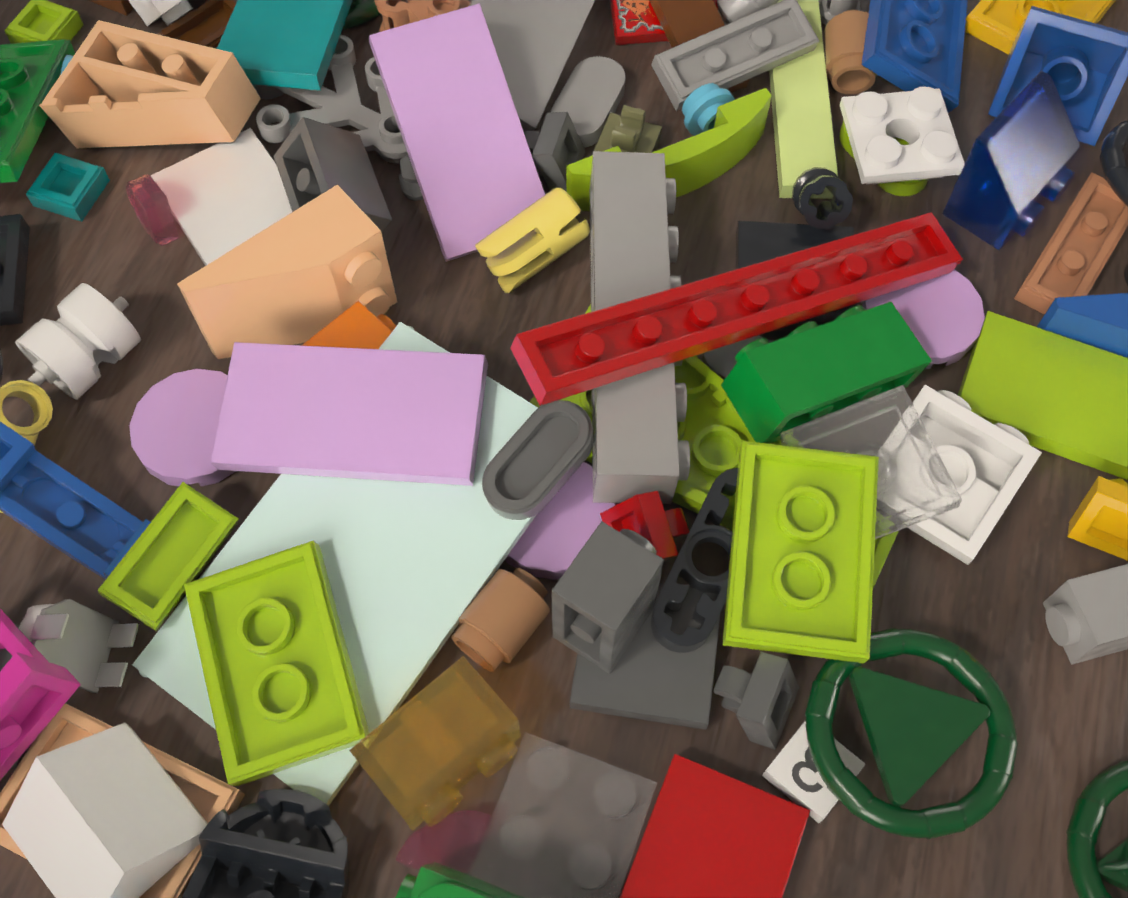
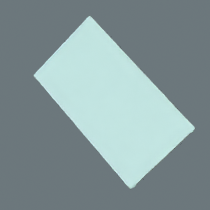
(396, 561)

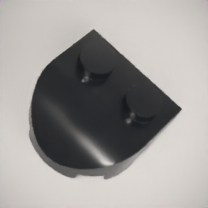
(273, 850)

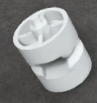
(74, 345)

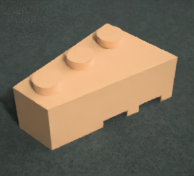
(149, 91)

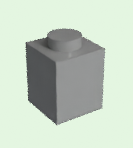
(1090, 614)

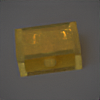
(439, 745)

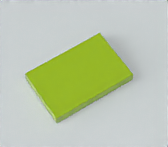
(1052, 391)
(802, 552)
(275, 663)

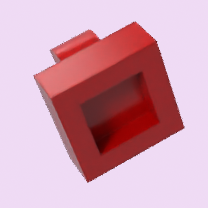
(647, 517)

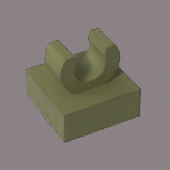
(629, 132)

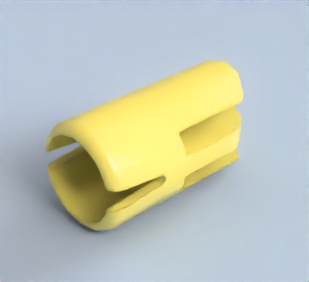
(533, 239)

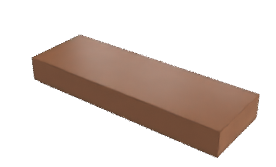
(1077, 247)

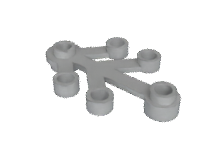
(338, 109)

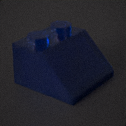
(1016, 166)

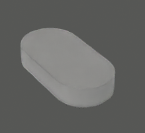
(591, 95)

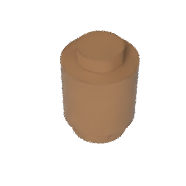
(844, 52)
(501, 618)

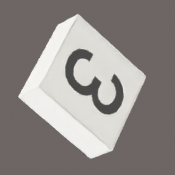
(798, 778)

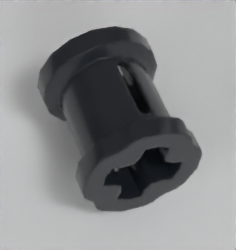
(828, 213)

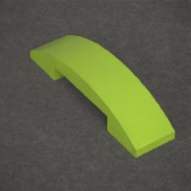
(697, 158)

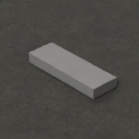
(736, 51)

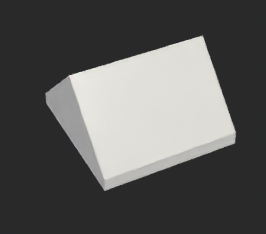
(102, 817)

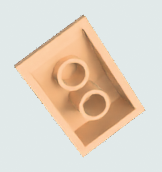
(292, 277)

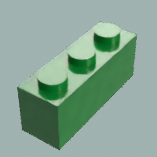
(822, 369)

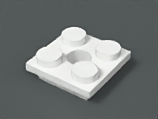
(909, 115)

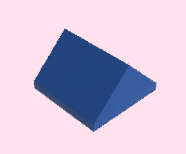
(1081, 57)

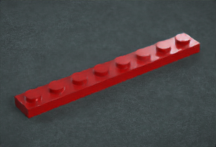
(729, 307)

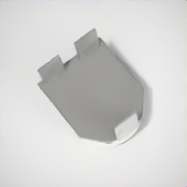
(79, 641)

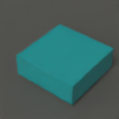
(68, 187)

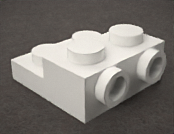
(984, 464)

